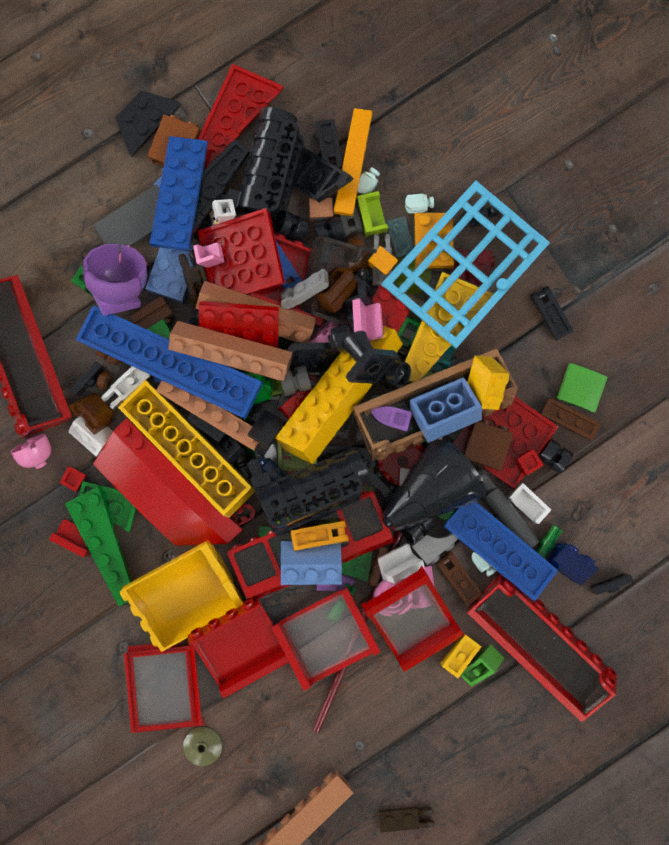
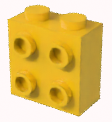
(488, 381)

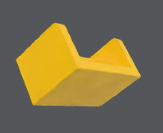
(460, 655)

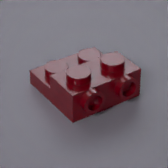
(482, 262)

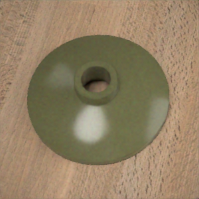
(202, 736)

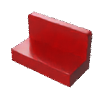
(70, 538)

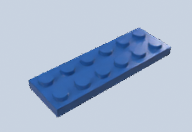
(179, 193)
(501, 549)

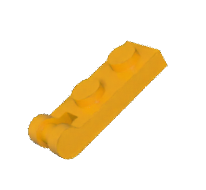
(318, 536)

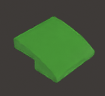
(582, 387)

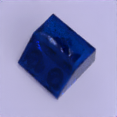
(571, 563)

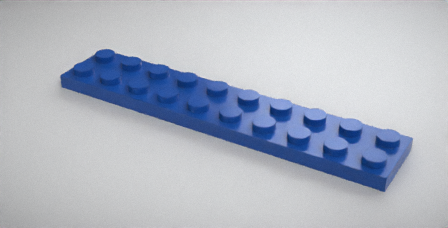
(150, 354)

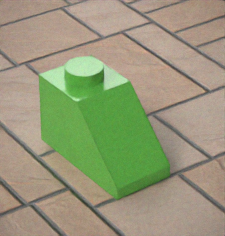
(482, 665)

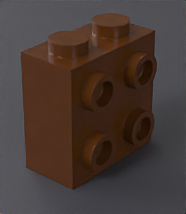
(488, 444)

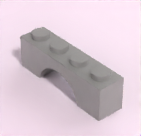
(431, 547)

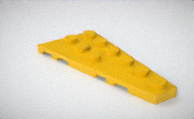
(428, 344)

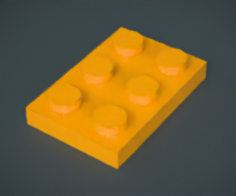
(422, 225)

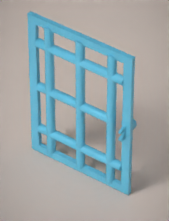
(465, 263)

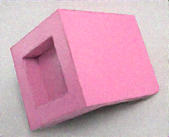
(209, 255)

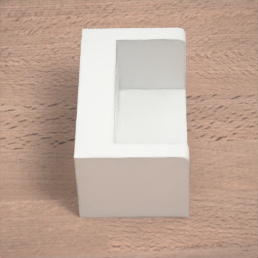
(528, 503)

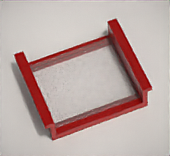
(413, 619)
(325, 637)
(162, 687)

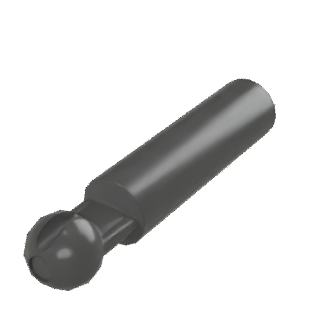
(505, 510)

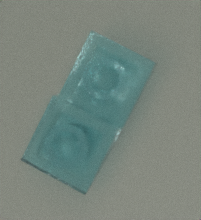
(400, 236)

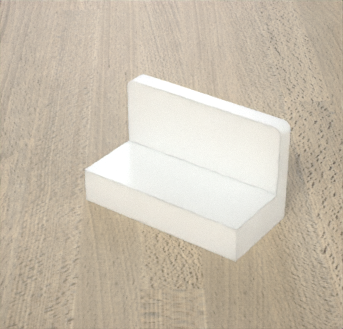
(92, 442)
(399, 564)

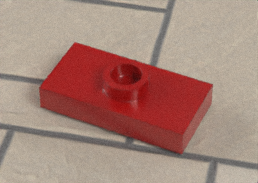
(293, 403)

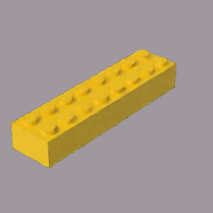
(328, 405)
(187, 449)

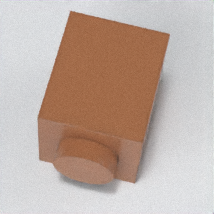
(321, 211)

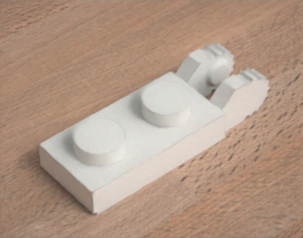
(125, 386)

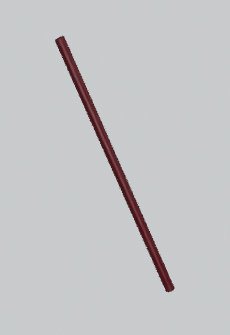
(339, 675)

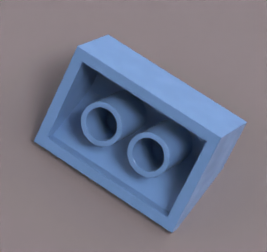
(311, 566)

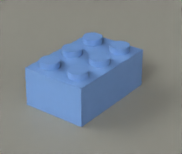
(167, 276)
(446, 409)

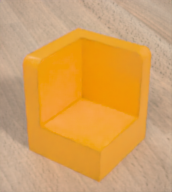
(382, 261)

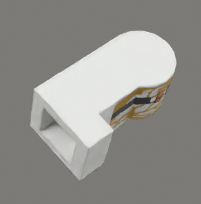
(222, 211)

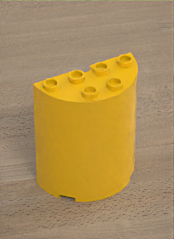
(182, 595)

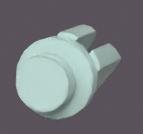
(368, 181)
(418, 203)
(482, 565)

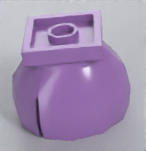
(115, 283)

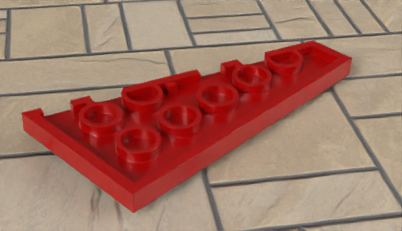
(236, 108)

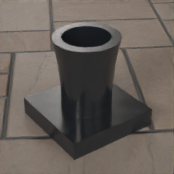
(370, 362)

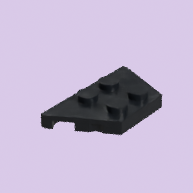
(142, 118)
(319, 177)
(315, 356)

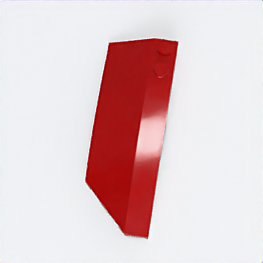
(161, 490)

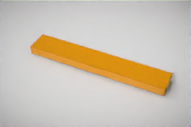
(353, 161)

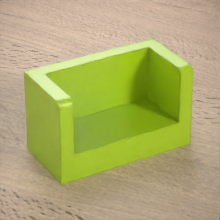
(371, 214)

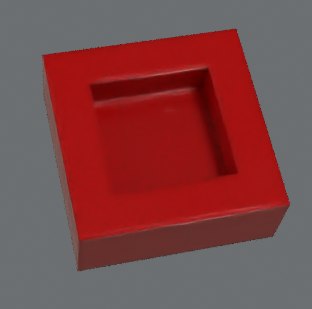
(529, 462)
(73, 478)

